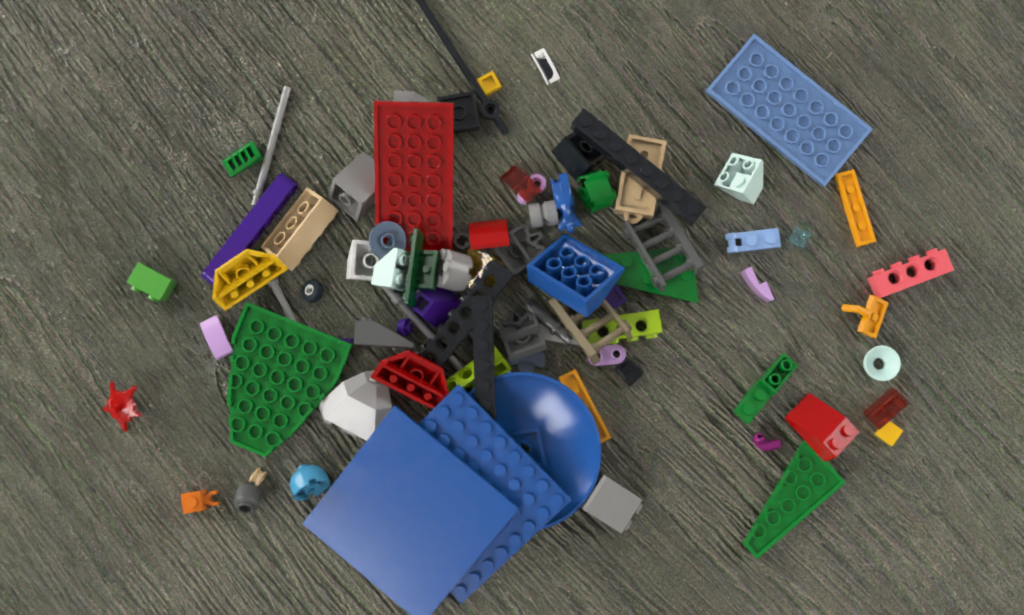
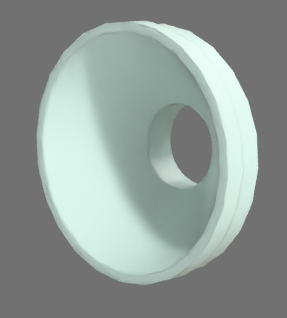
(890, 359)

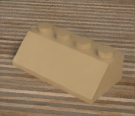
(300, 228)

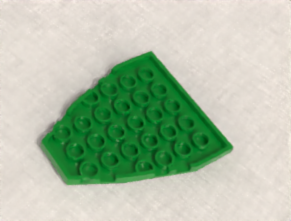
(278, 377)

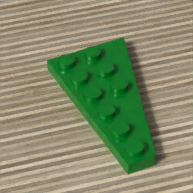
(638, 278)
(798, 492)

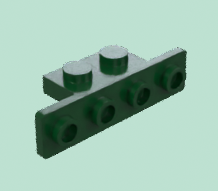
(422, 269)

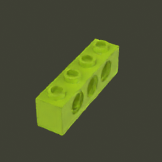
(649, 318)
(465, 376)

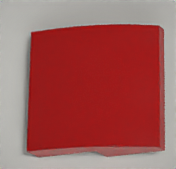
(488, 234)

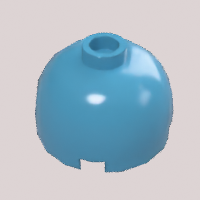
(308, 480)

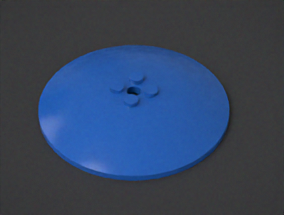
(555, 428)

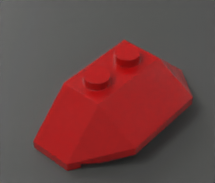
(413, 378)

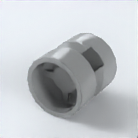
(543, 214)

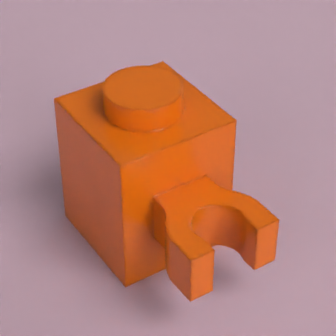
(198, 500)

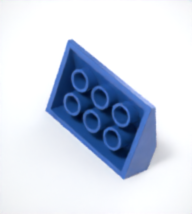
(574, 274)

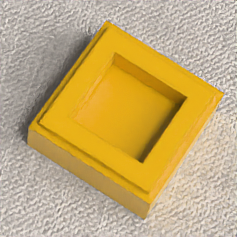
(489, 83)
(889, 433)

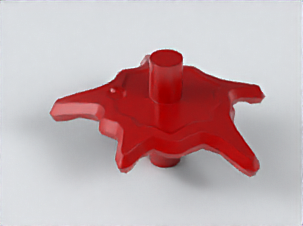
(122, 406)

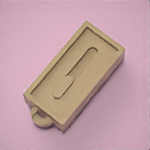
(631, 197)

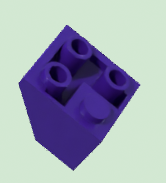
(435, 305)

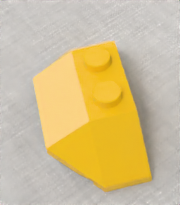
(244, 276)

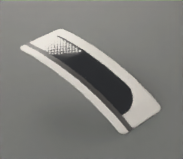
(545, 66)

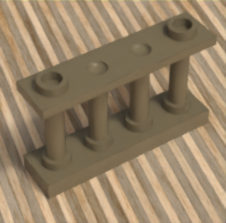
(581, 336)

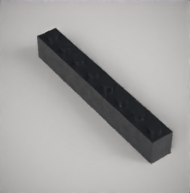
(637, 167)

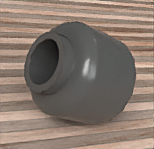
(247, 498)

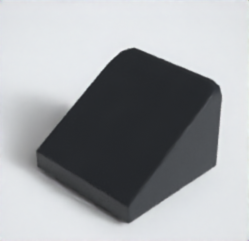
(628, 371)

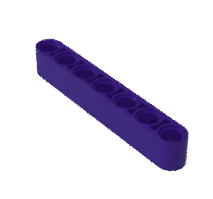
(253, 224)

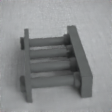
(682, 247)

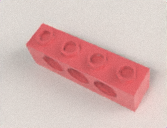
(939, 265)

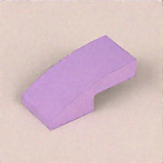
(761, 290)
(216, 337)

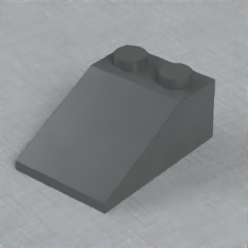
(372, 334)

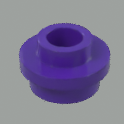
(404, 327)

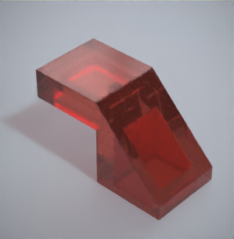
(521, 184)

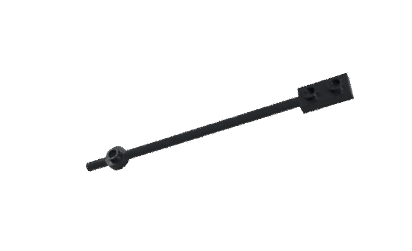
(486, 104)

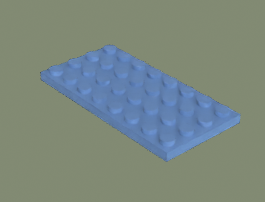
(788, 110)

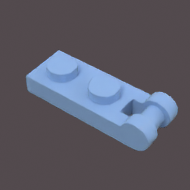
(753, 240)

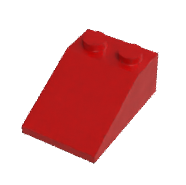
(821, 427)

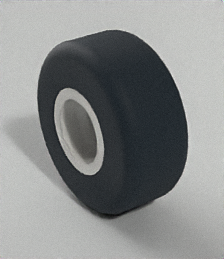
(317, 291)

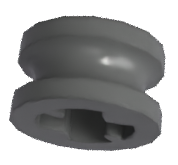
(457, 238)

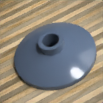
(394, 234)

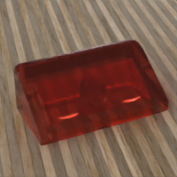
(885, 408)

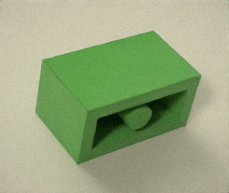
(151, 282)

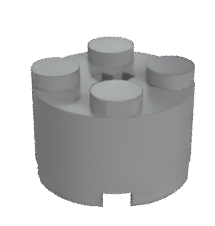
(453, 270)

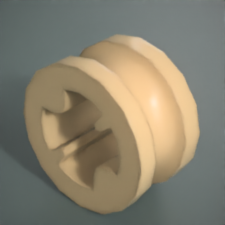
(257, 476)

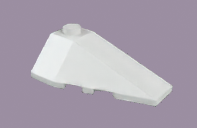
(360, 261)

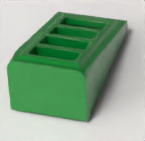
(238, 154)

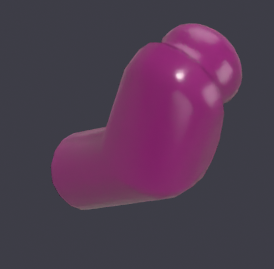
(764, 444)

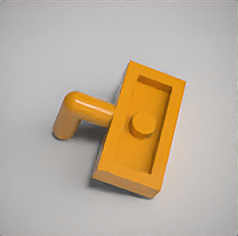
(871, 315)

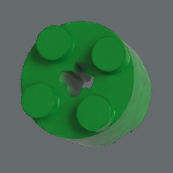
(596, 191)

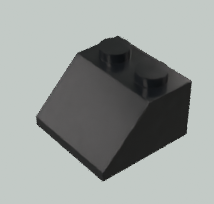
(577, 155)

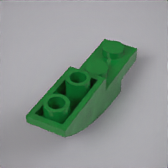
(764, 388)

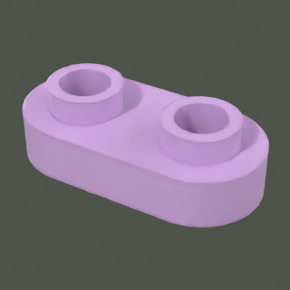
(607, 355)

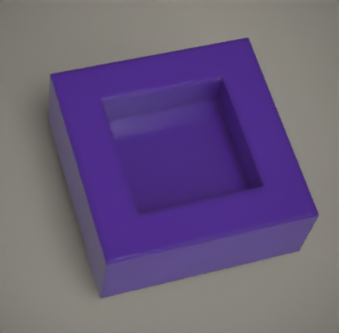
(615, 297)

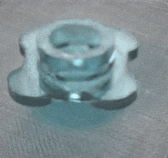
(793, 239)

